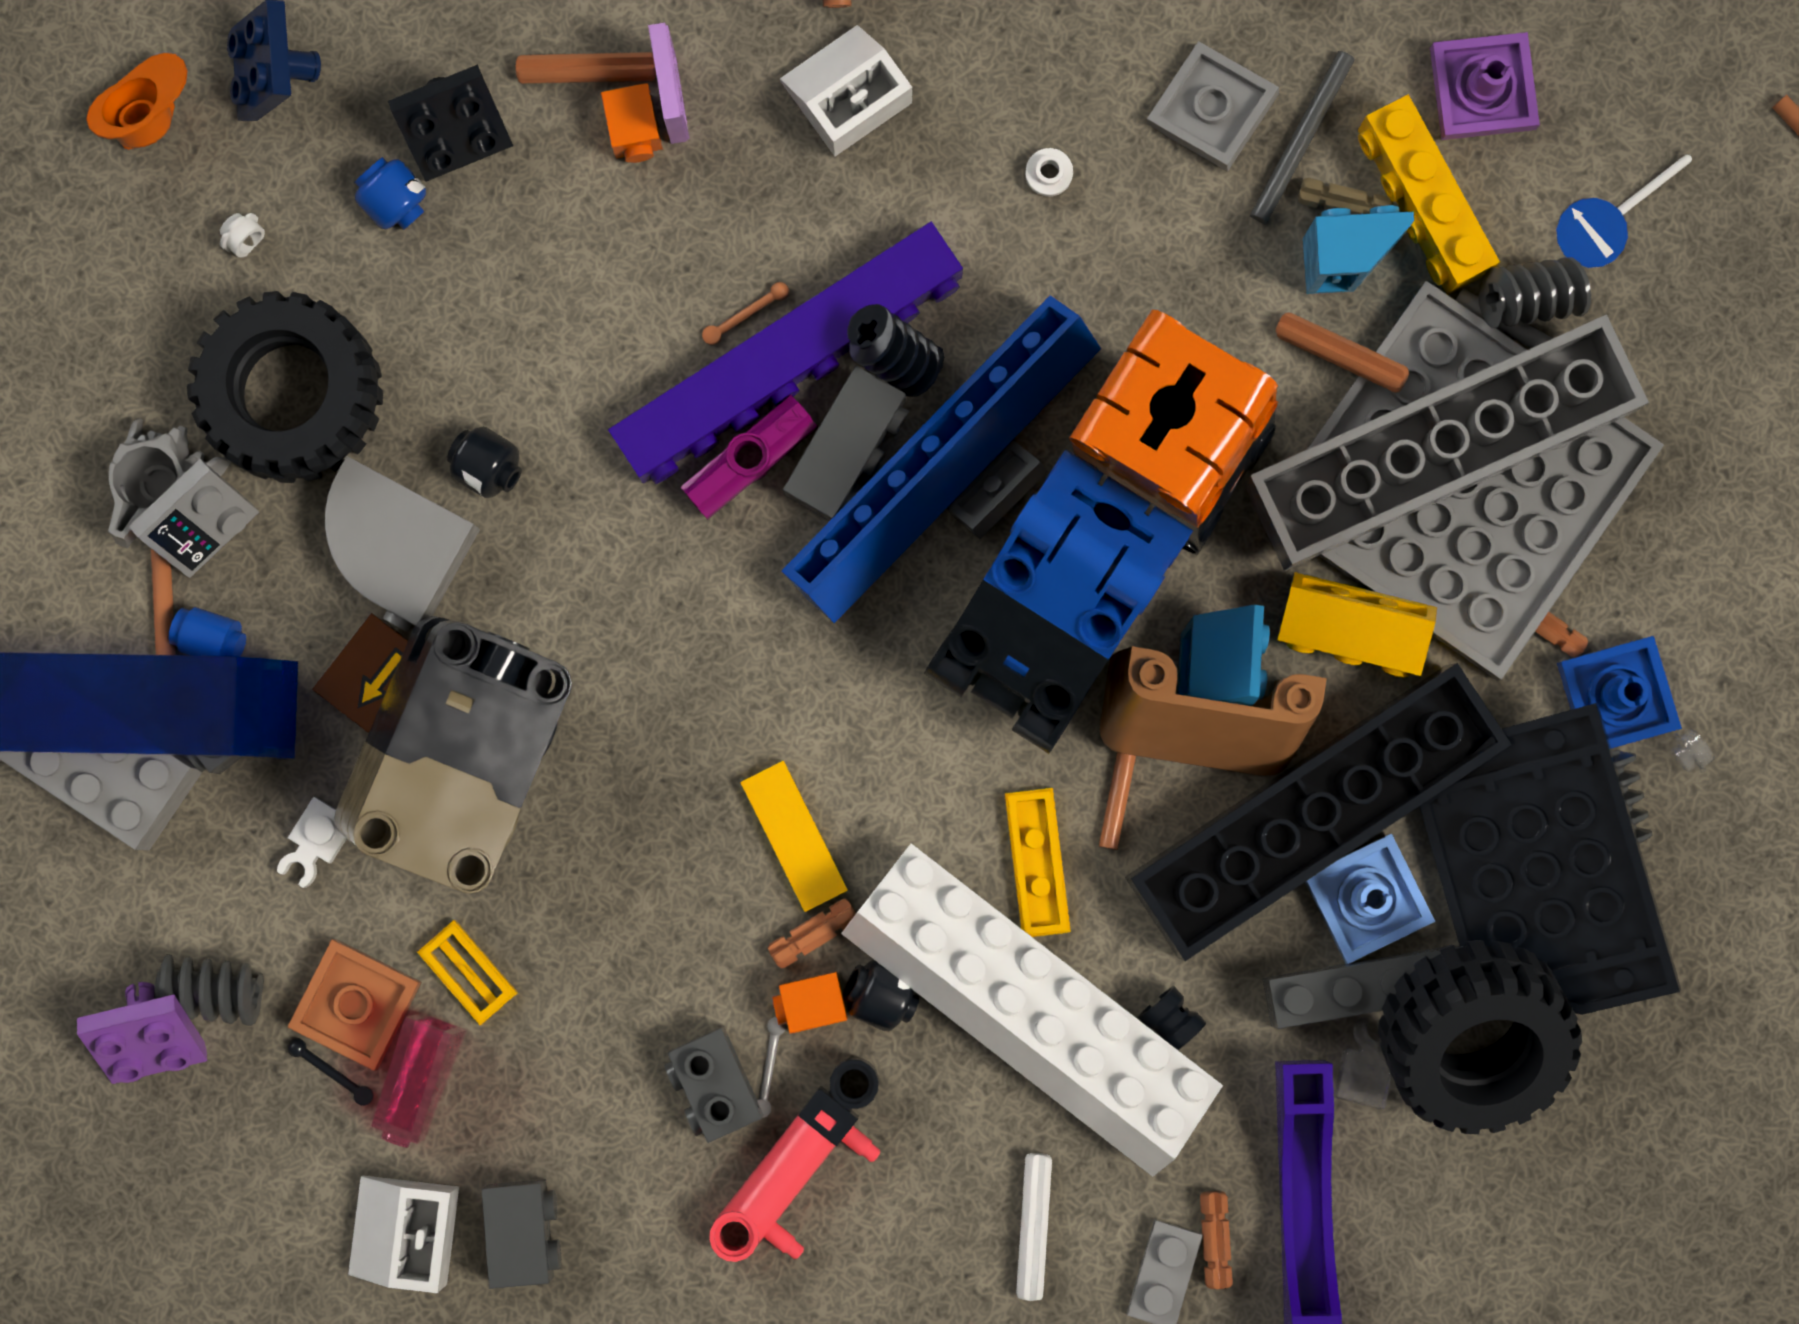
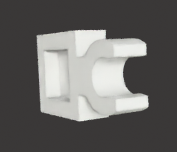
(316, 839)

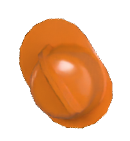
(141, 104)

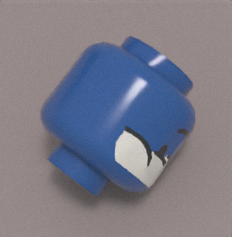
(390, 194)

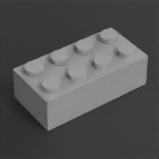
(119, 792)

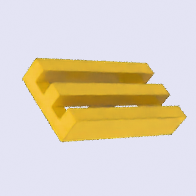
(495, 1003)

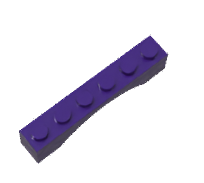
(1305, 1172)

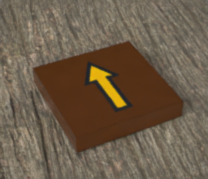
(363, 672)

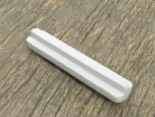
(1034, 1226)

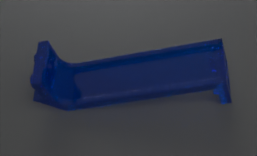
(148, 705)

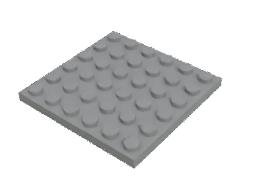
(1501, 547)

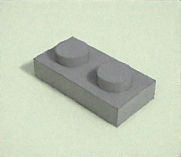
(1164, 1273)

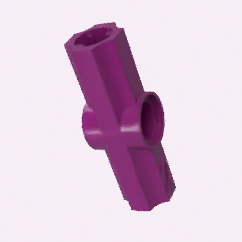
(772, 435)

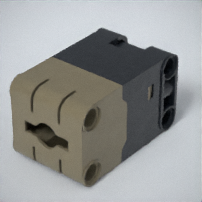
(452, 753)

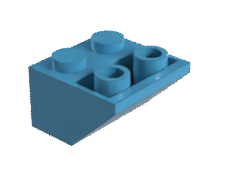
(1347, 247)
(1224, 655)

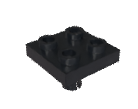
(450, 122)

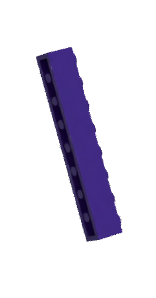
(783, 356)

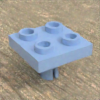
(1369, 899)

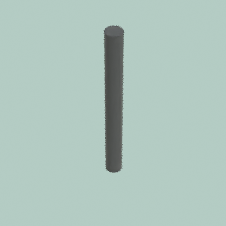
(1302, 137)

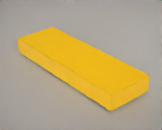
(794, 836)
(1037, 862)

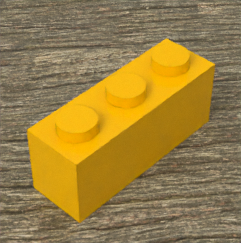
(1357, 625)

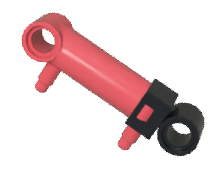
(793, 1161)

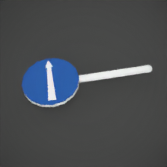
(1596, 230)

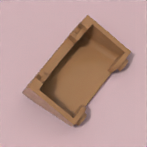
(1151, 721)

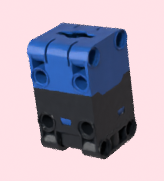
(1058, 599)

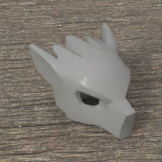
(145, 470)

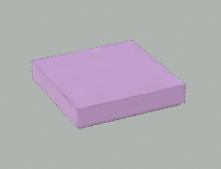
(668, 83)

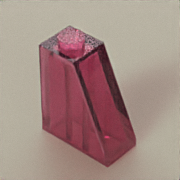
(416, 1078)

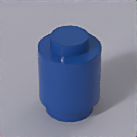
(206, 633)

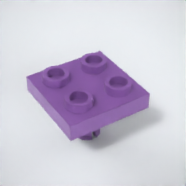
(1484, 86)
(142, 1036)

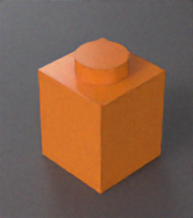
(632, 122)
(810, 1003)

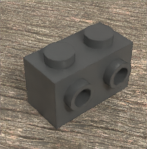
(714, 1085)

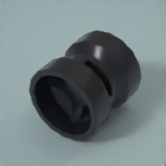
(1171, 1020)

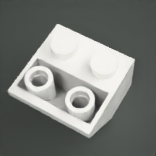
(848, 89)
(403, 1233)

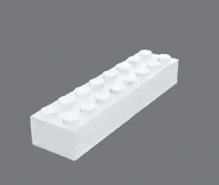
(1033, 1011)

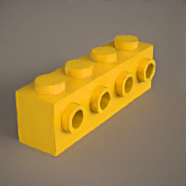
(1422, 183)

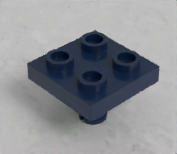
(264, 62)

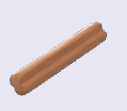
(585, 67)
(1342, 352)

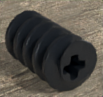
(894, 350)

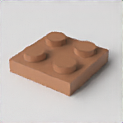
(354, 1004)

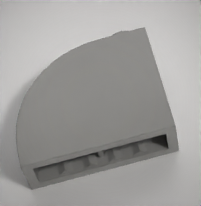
(393, 542)

